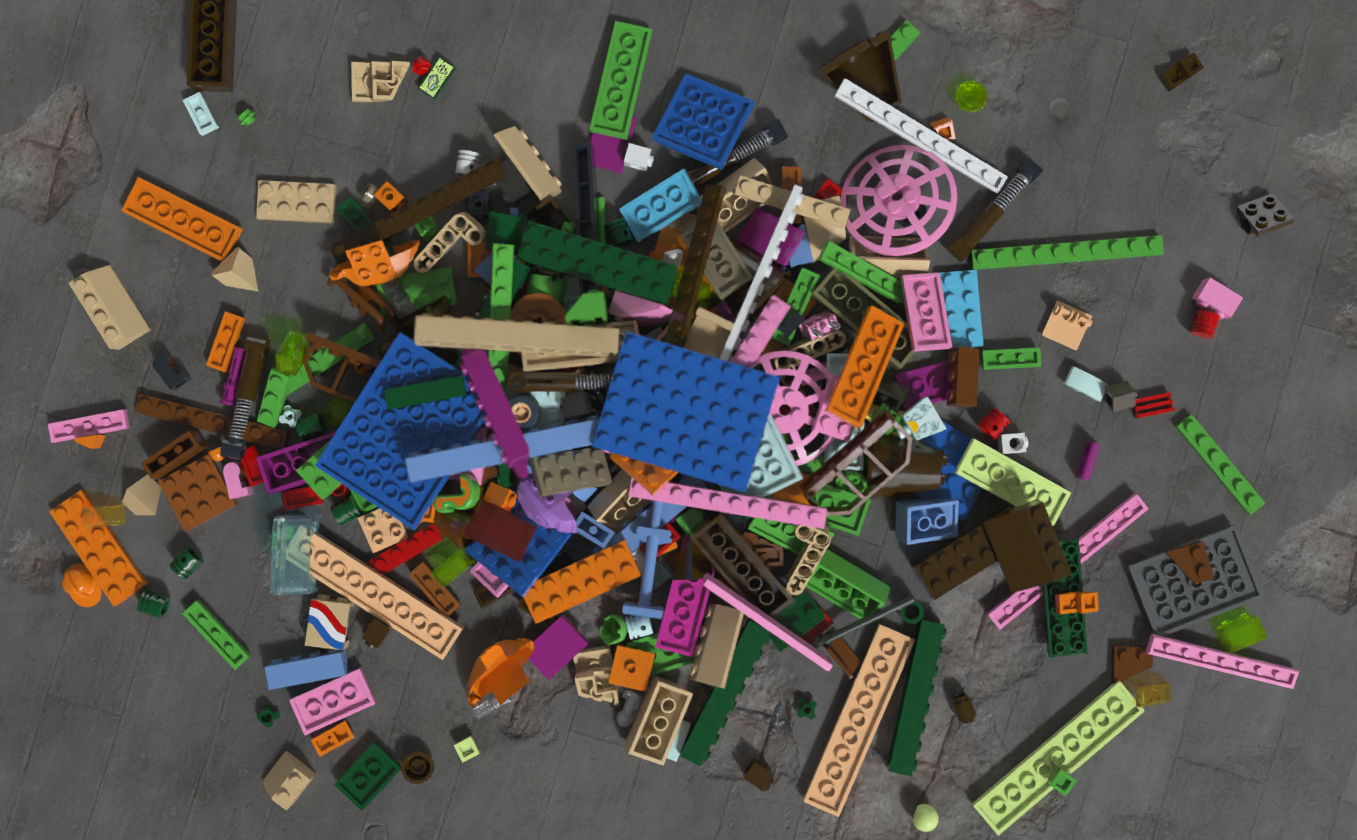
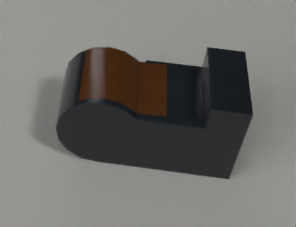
(169, 373)

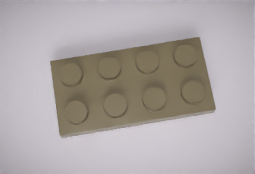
(724, 265)
(570, 471)

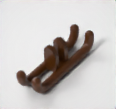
(364, 298)

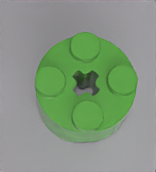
(546, 285)

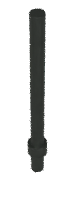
(826, 639)

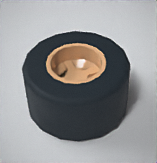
(529, 415)

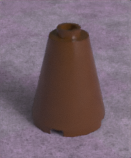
(454, 525)

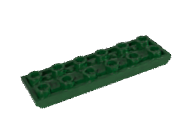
(1065, 631)

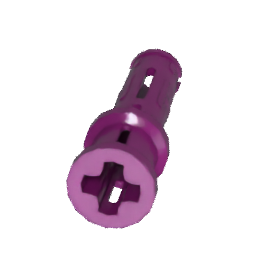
(230, 387)

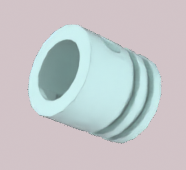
(638, 626)

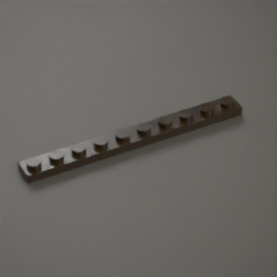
(421, 209)
(695, 265)

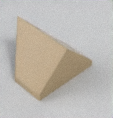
(237, 271)
(143, 496)

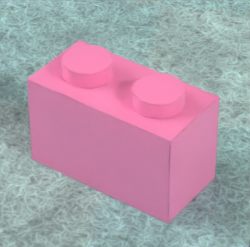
(1216, 298)

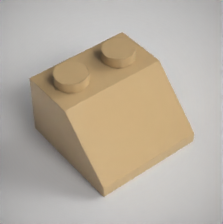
(287, 780)

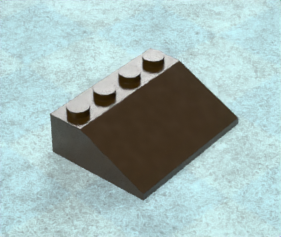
(1027, 546)

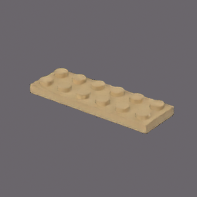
(544, 361)

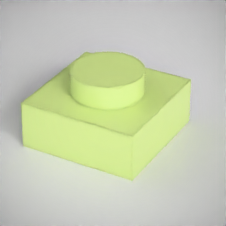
(467, 748)

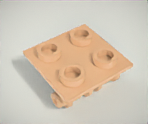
(1067, 325)
(381, 529)

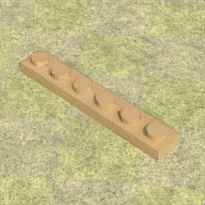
(778, 198)

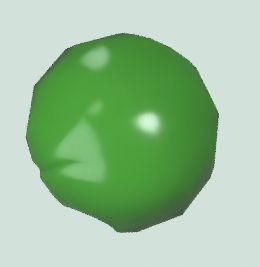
(613, 630)

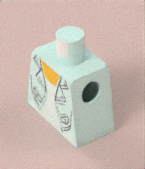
(921, 420)

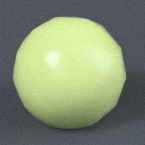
(925, 818)

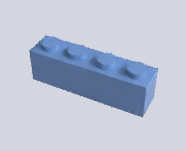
(306, 669)

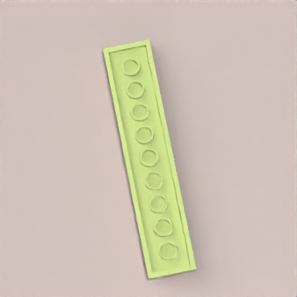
(1064, 750)

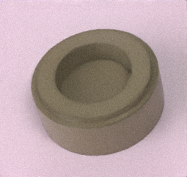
(368, 192)

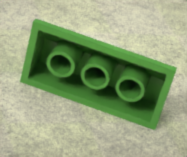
(589, 309)
(848, 586)

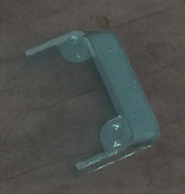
(292, 554)

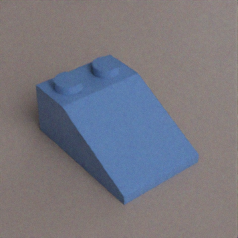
(926, 520)

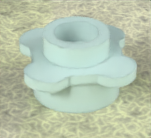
(296, 414)

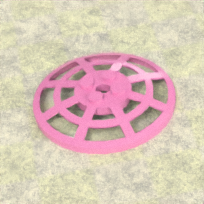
(903, 208)
(797, 402)

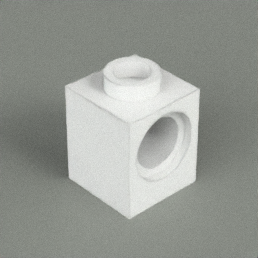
(638, 157)
(1004, 443)

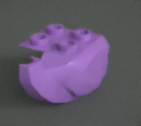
(545, 510)

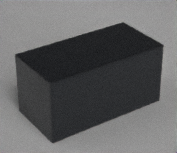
(791, 324)

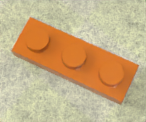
(225, 341)

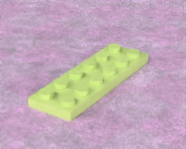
(1009, 479)

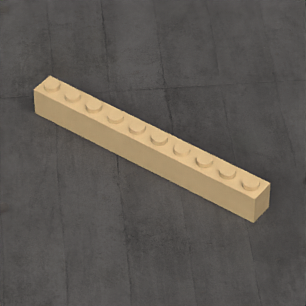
(516, 336)

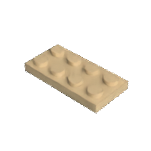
(296, 201)

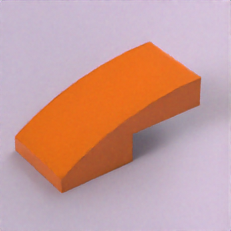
(1076, 602)
(332, 738)

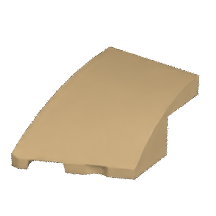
(376, 80)
(819, 232)
(593, 674)

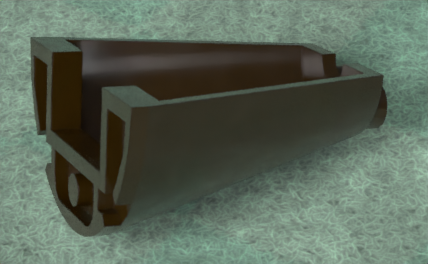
(870, 67)
(752, 261)
(921, 473)

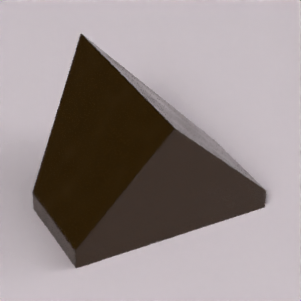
(547, 214)
(691, 563)

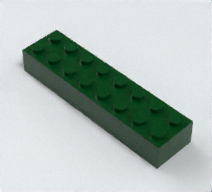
(598, 263)

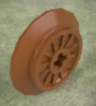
(540, 306)

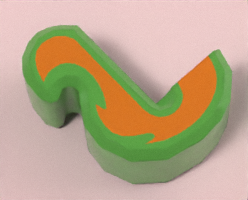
(467, 499)

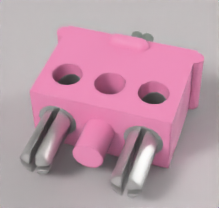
(819, 325)

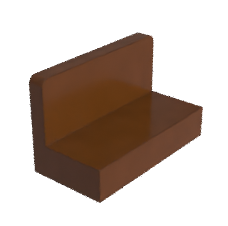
(844, 656)

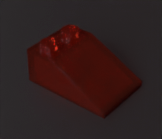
(500, 531)

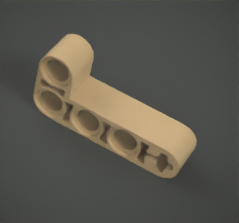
(445, 244)
(807, 345)
(805, 558)

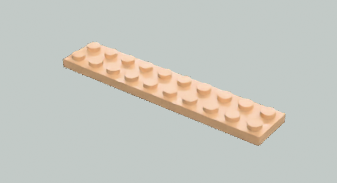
(382, 597)
(858, 720)

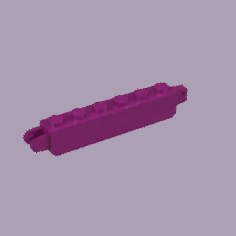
(496, 409)

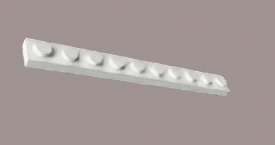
(920, 136)
(763, 271)

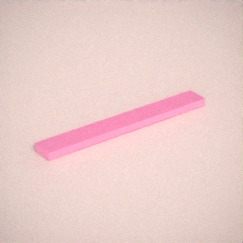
(767, 622)
(1222, 661)

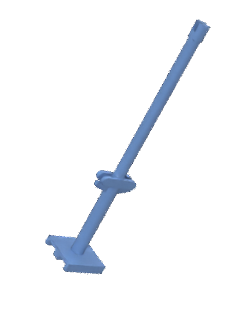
(652, 536)

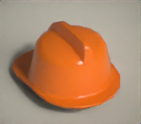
(81, 586)

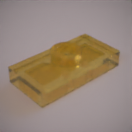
(104, 516)
(1153, 694)

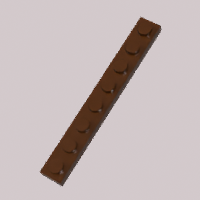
(209, 421)

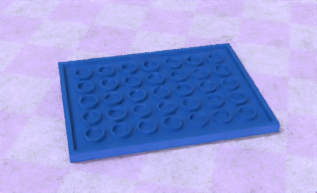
(686, 411)
(375, 441)

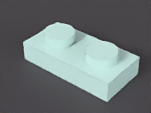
(201, 114)

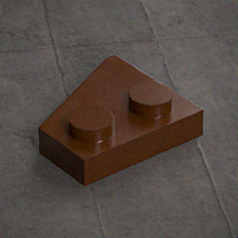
(769, 551)
(1193, 561)
(1129, 662)

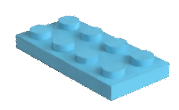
(661, 205)
(962, 307)

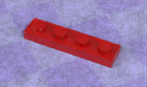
(406, 549)

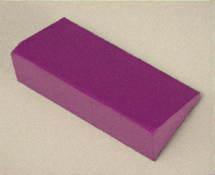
(1088, 461)

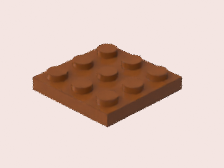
(197, 492)

